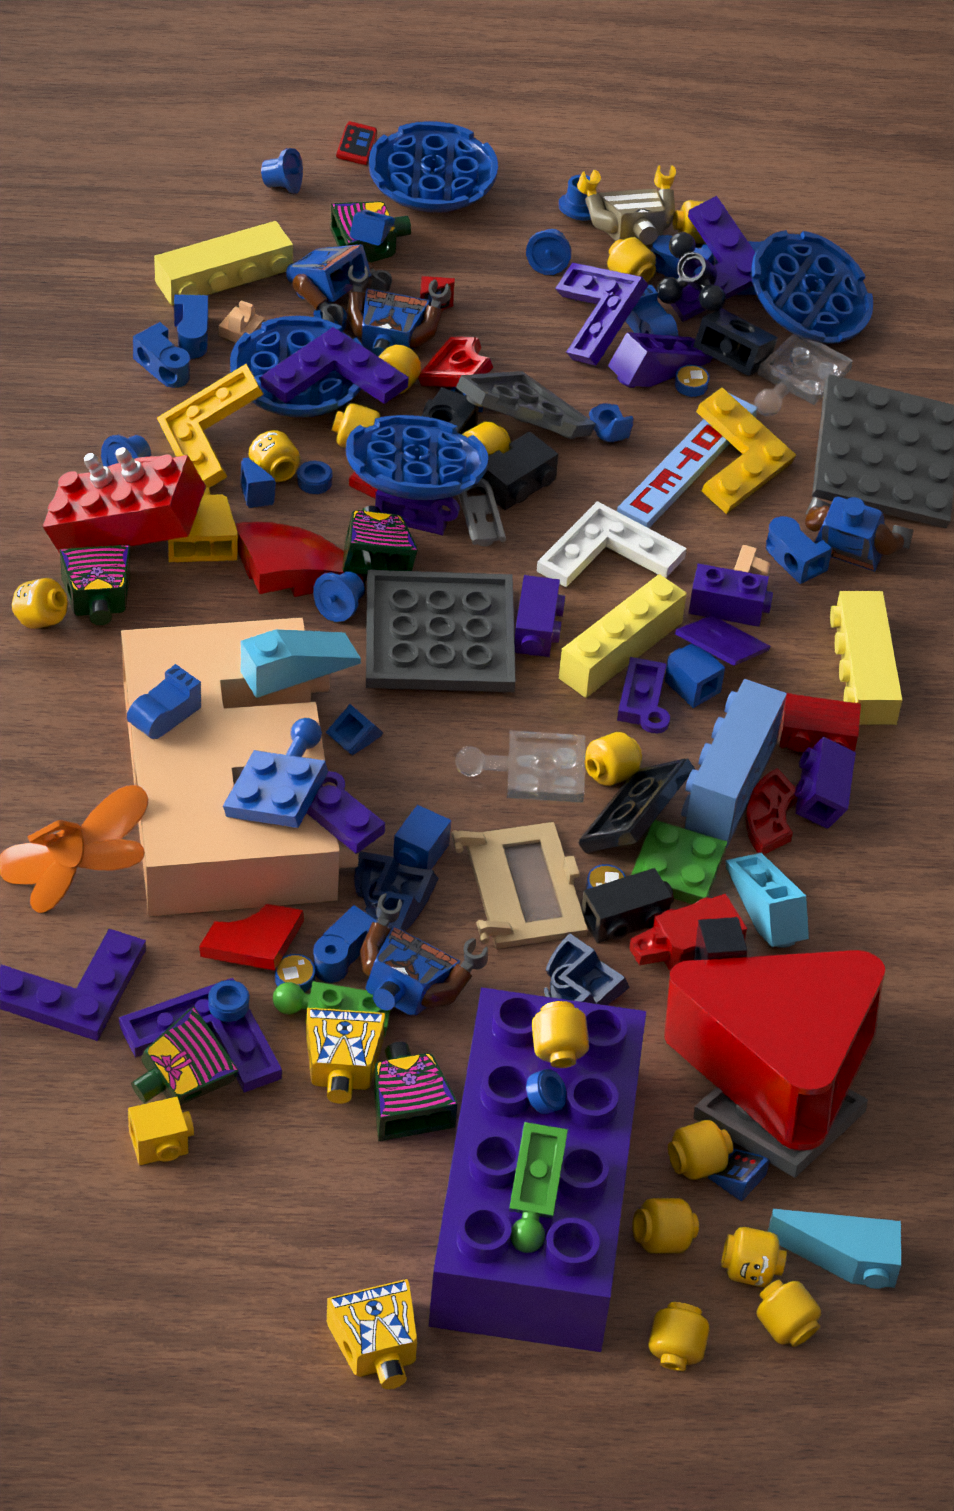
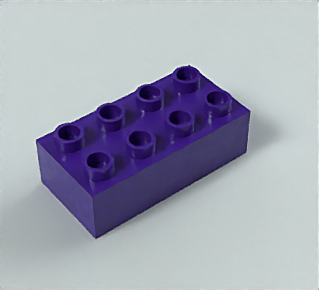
(565, 1285)

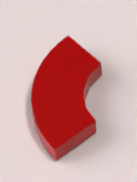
(767, 812)

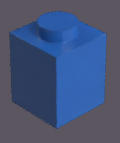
(694, 674)
(422, 839)

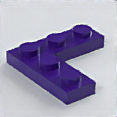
(729, 249)
(615, 299)
(337, 353)
(78, 1009)
(239, 1038)

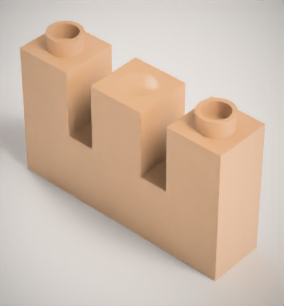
(191, 848)

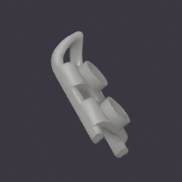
(477, 507)

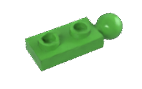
(290, 999)
(536, 1183)

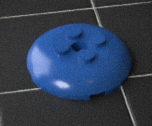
(433, 166)
(811, 287)
(275, 343)
(416, 457)

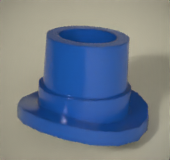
(284, 171)
(573, 202)
(548, 252)
(135, 445)
(338, 595)

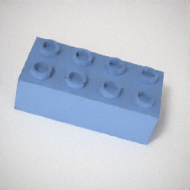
(733, 760)

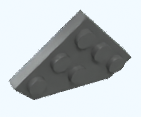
(526, 401)
(756, 1139)

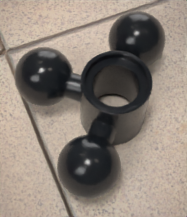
(670, 289)

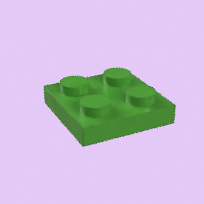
(682, 859)

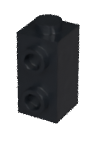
(625, 905)

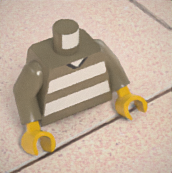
(631, 212)

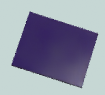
(722, 640)

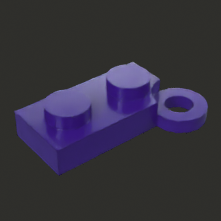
(419, 514)
(642, 695)
(345, 815)

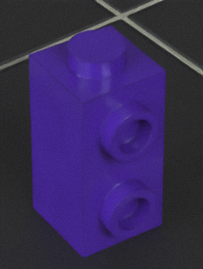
(730, 595)
(536, 616)
(825, 782)

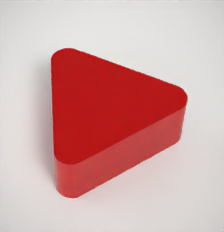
(778, 1033)

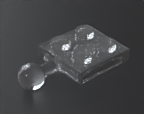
(798, 368)
(537, 765)

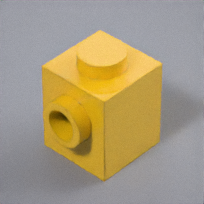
(159, 1130)

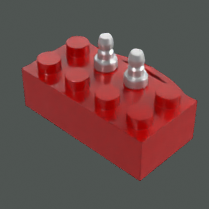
(125, 502)

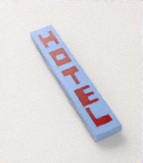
(676, 472)

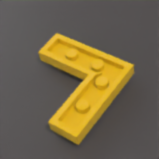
(187, 421)
(761, 451)

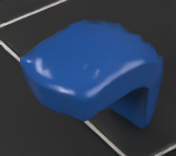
(610, 423)

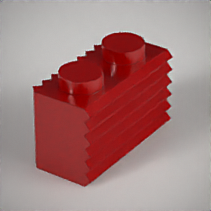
(811, 718)

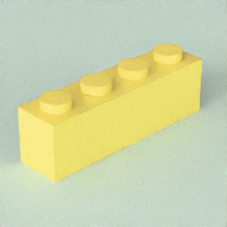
(224, 262)
(622, 634)
(867, 656)

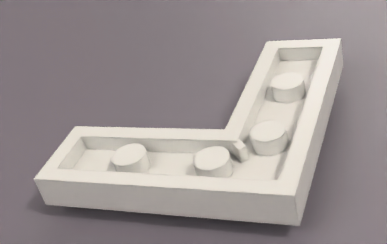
(608, 528)

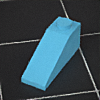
(293, 657)
(770, 899)
(848, 1246)

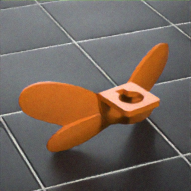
(95, 845)

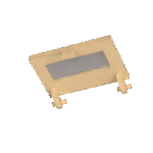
(523, 884)

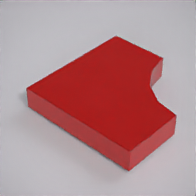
(455, 358)
(256, 940)

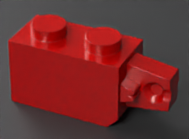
(676, 931)

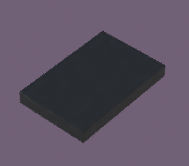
(636, 805)

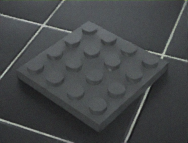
(886, 451)
(440, 631)

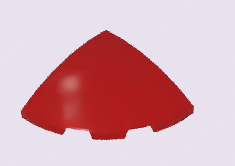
(286, 556)

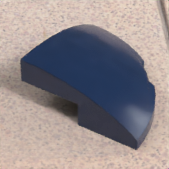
(383, 874)
(581, 976)

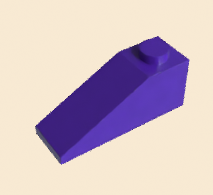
(653, 358)

